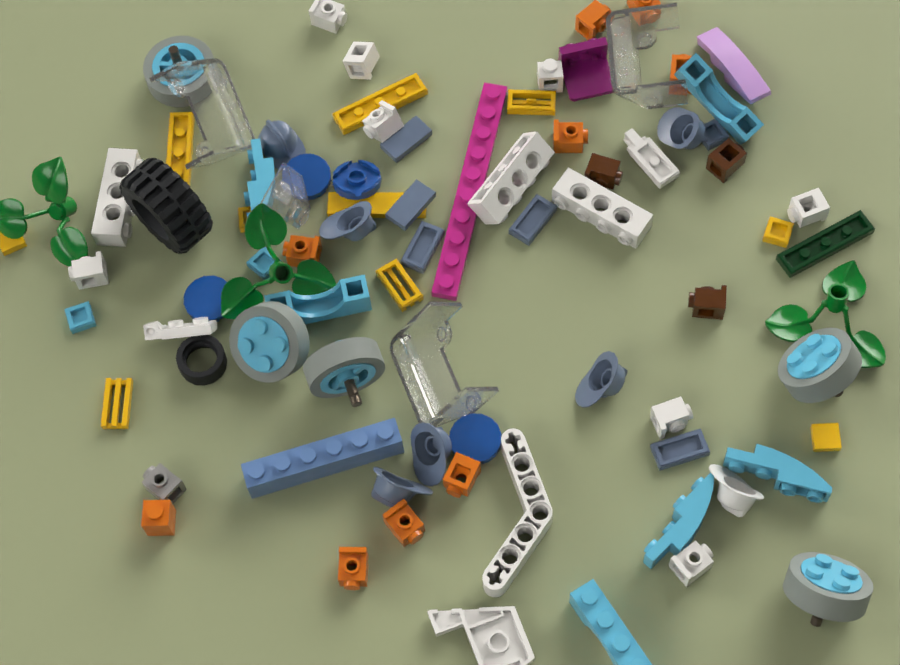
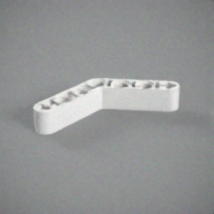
(527, 524)

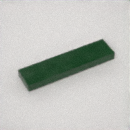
(825, 243)

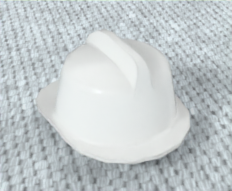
(733, 491)

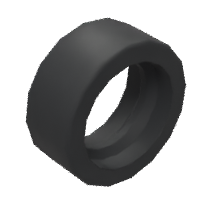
(205, 377)

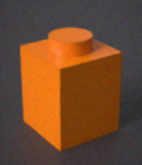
(158, 517)

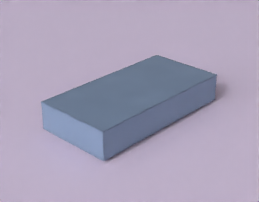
(406, 139)
(410, 205)
(532, 219)
(422, 247)
(680, 449)

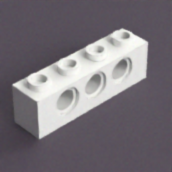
(596, 196)
(485, 200)
(104, 229)

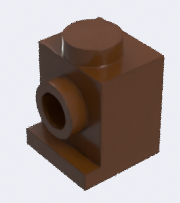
(726, 160)
(604, 171)
(708, 302)

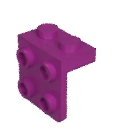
(586, 69)

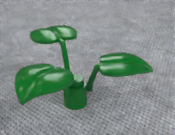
(52, 182)
(263, 229)
(841, 286)

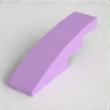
(734, 65)

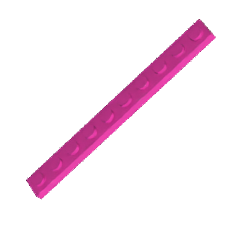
(473, 175)

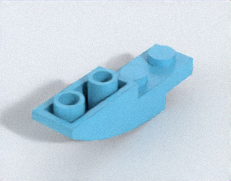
(261, 176)
(789, 474)
(689, 516)

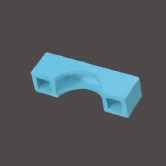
(703, 85)
(344, 299)
(606, 624)

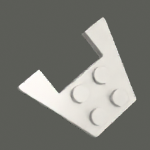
(492, 633)

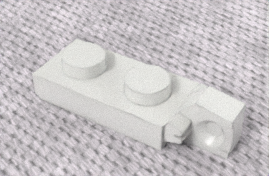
(650, 159)
(178, 329)

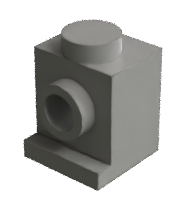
(169, 489)

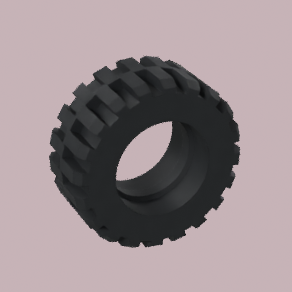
(166, 205)

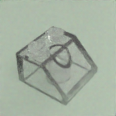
(288, 196)

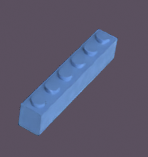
(322, 458)

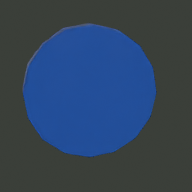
(315, 173)
(356, 180)
(204, 297)
(476, 437)

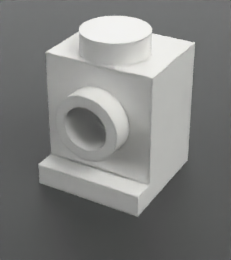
(327, 15)
(361, 60)
(550, 70)
(382, 122)
(808, 208)
(89, 271)
(670, 416)
(687, 570)

